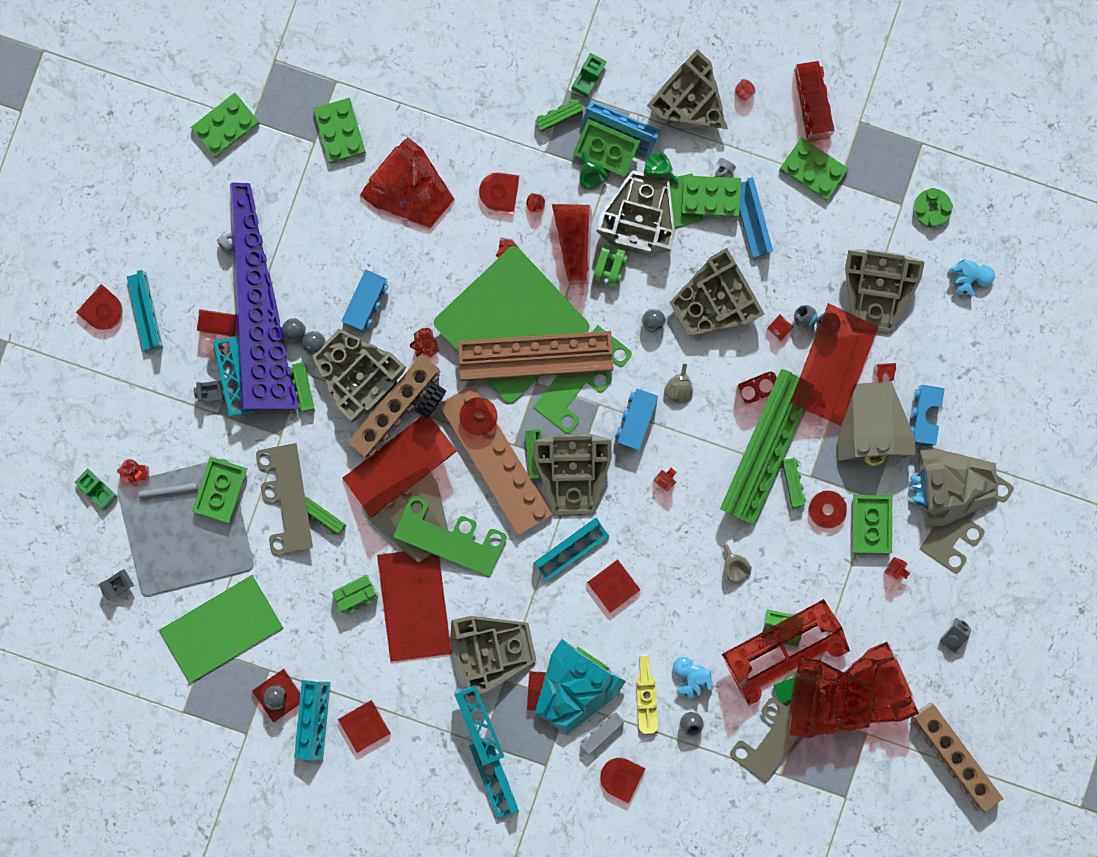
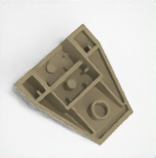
(640, 215)
(881, 285)
(875, 424)
(573, 470)
(390, 516)
(489, 650)

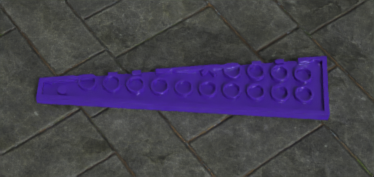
(261, 350)

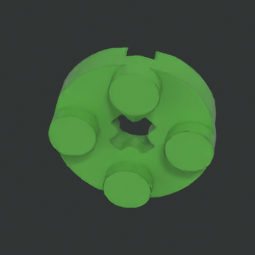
(943, 206)

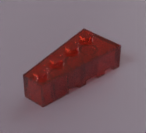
(814, 101)
(574, 234)

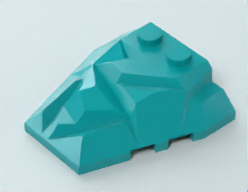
(574, 688)

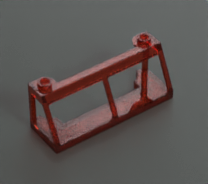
(739, 657)

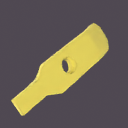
(646, 707)

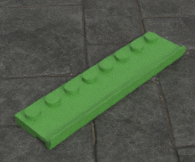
(764, 451)

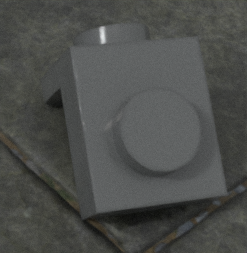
(209, 391)
(116, 585)
(956, 635)

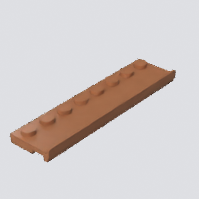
(535, 355)
(498, 467)

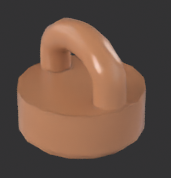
(211, 355)

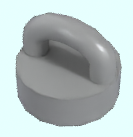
(725, 165)
(225, 244)

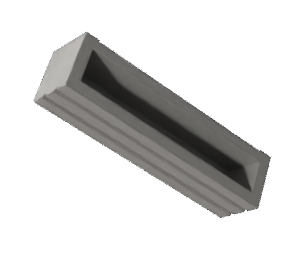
(598, 736)

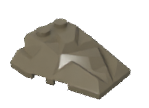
(716, 297)
(356, 373)
(956, 485)

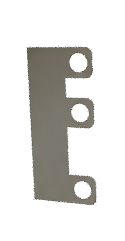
(292, 496)
(942, 538)
(773, 747)

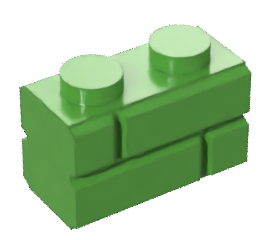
(355, 593)

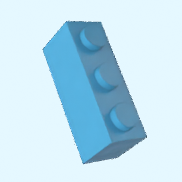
(365, 301)
(636, 419)

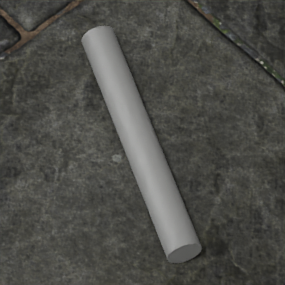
(168, 490)

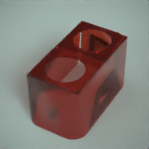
(217, 323)
(755, 385)

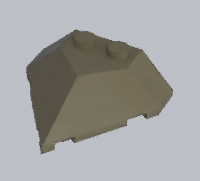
(690, 95)

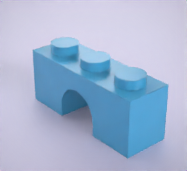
(926, 397)

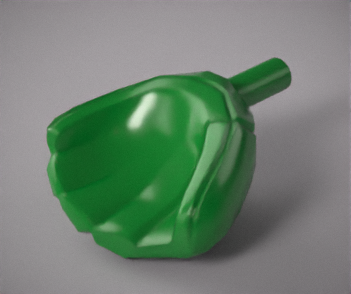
(659, 167)
(591, 173)

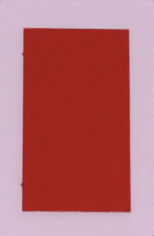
(834, 364)
(399, 465)
(413, 606)

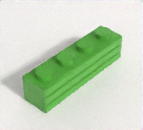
(558, 116)
(302, 382)
(531, 436)
(793, 482)
(324, 517)

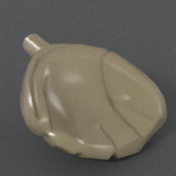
(679, 386)
(735, 566)

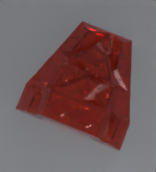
(408, 186)
(883, 672)
(827, 700)

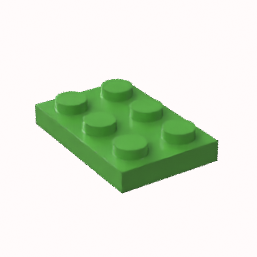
(225, 125)
(339, 130)
(607, 147)
(814, 168)
(711, 196)
(219, 489)
(872, 523)

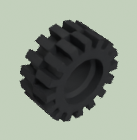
(430, 400)

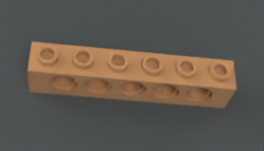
(422, 366)
(989, 795)

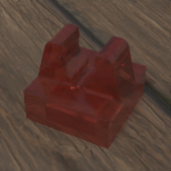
(780, 327)
(881, 369)
(665, 479)
(897, 569)

